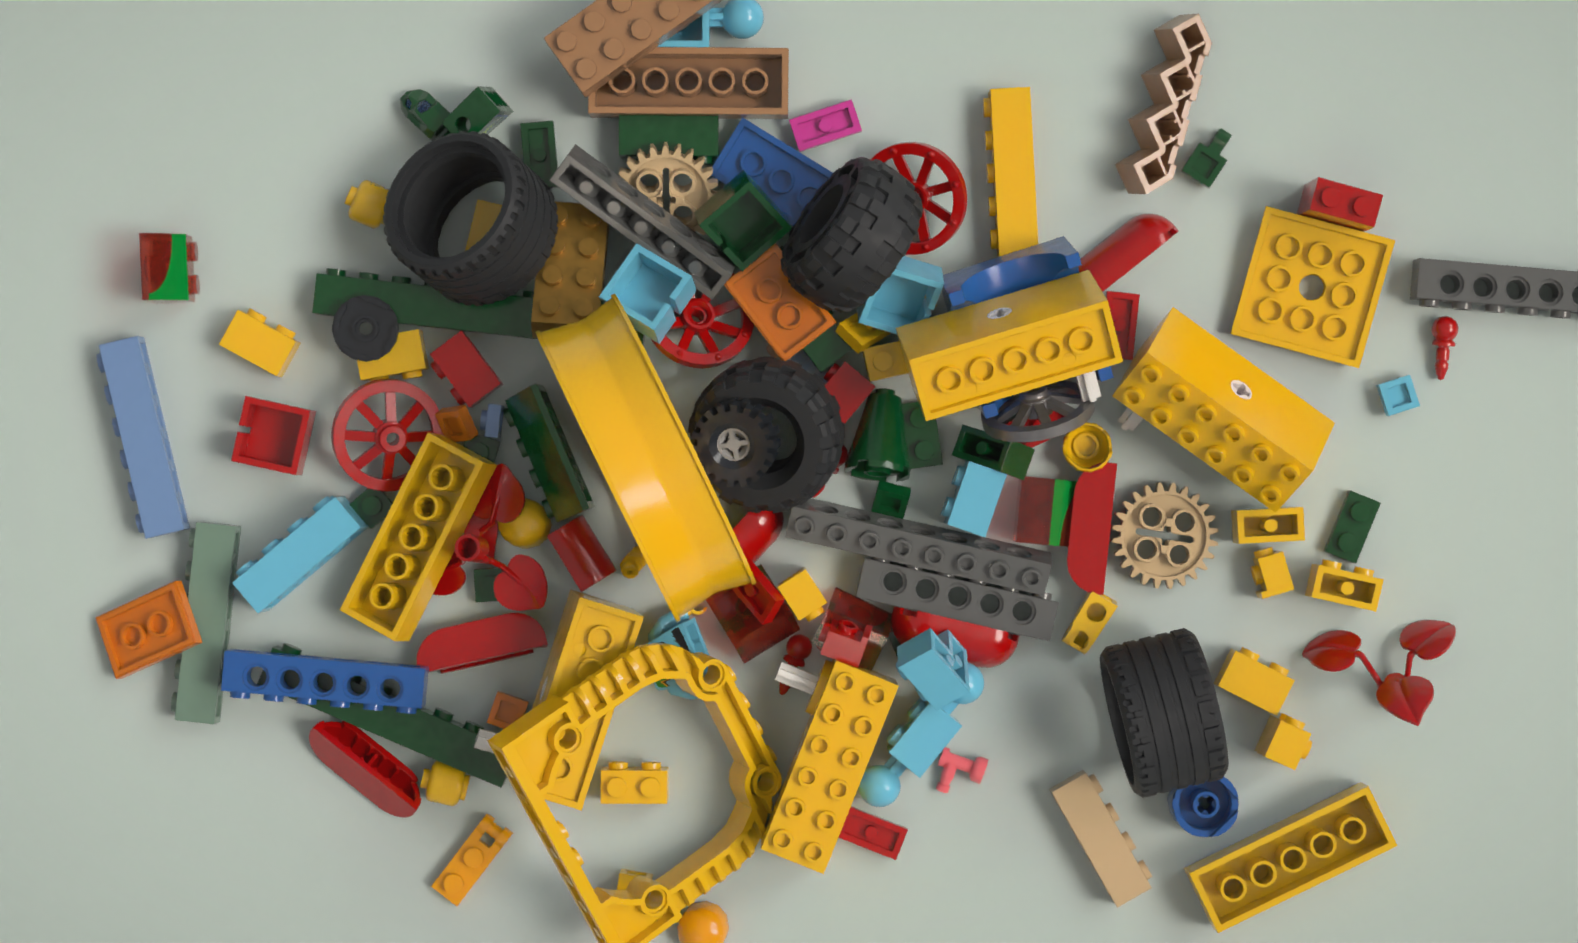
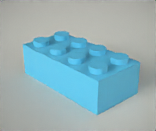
(300, 554)

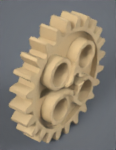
(690, 195)
(1169, 506)

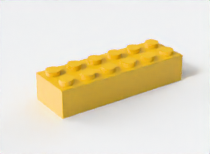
(418, 537)
(1290, 857)

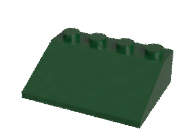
(549, 453)

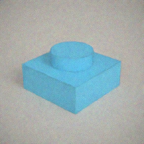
(1398, 395)

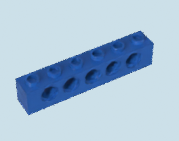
(240, 663)

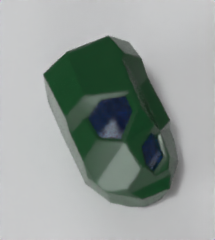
(424, 112)

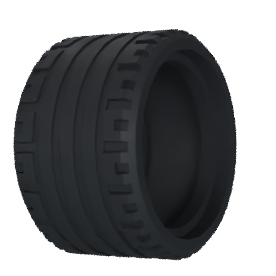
(435, 183)
(1164, 712)

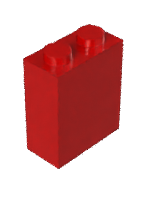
(1340, 204)

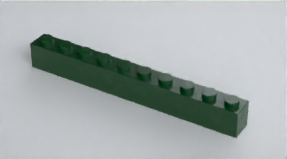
(426, 306)

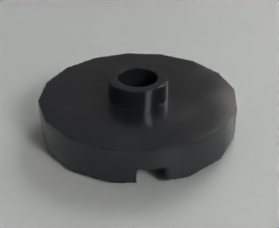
(355, 313)

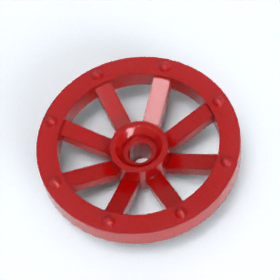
(955, 184)
(706, 313)
(381, 430)

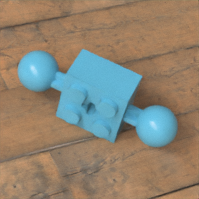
(738, 17)
(916, 744)

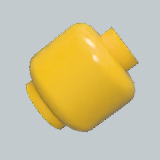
(367, 203)
(444, 784)

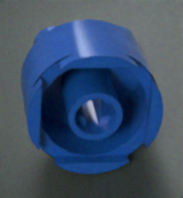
(1210, 821)

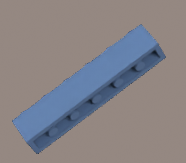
(143, 437)

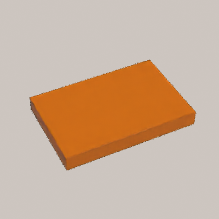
(775, 308)
(148, 629)

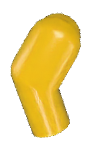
(632, 563)

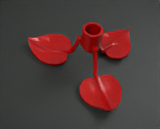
(523, 581)
(1398, 694)

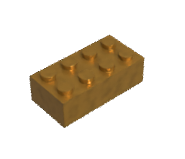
(574, 272)

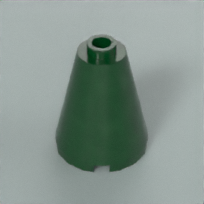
(880, 440)

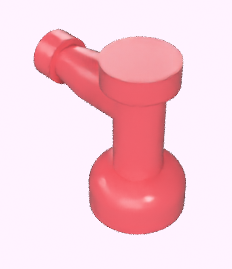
(952, 762)

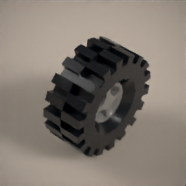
(726, 454)

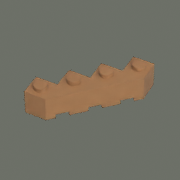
(1172, 89)

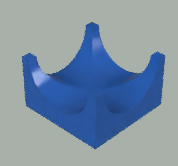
(1011, 274)

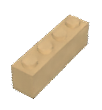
(1100, 837)

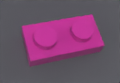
(825, 125)

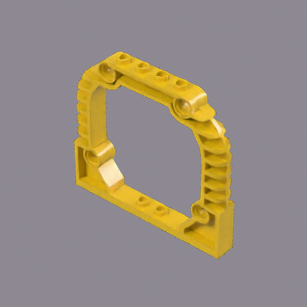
(533, 754)

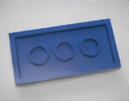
(776, 167)

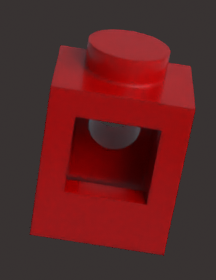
(844, 641)

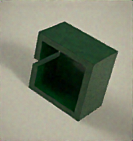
(744, 218)

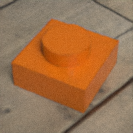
(456, 423)
(506, 709)

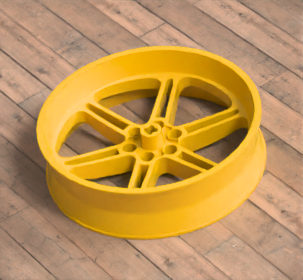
(646, 457)

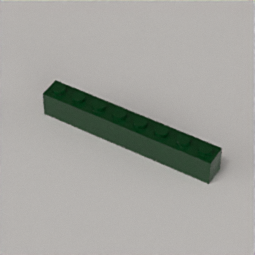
(424, 732)

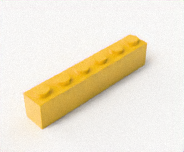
(1011, 169)

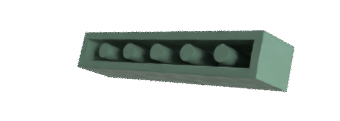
(211, 602)

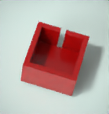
(276, 438)

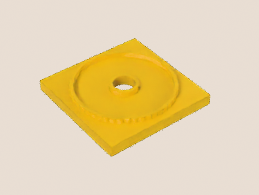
(1352, 275)

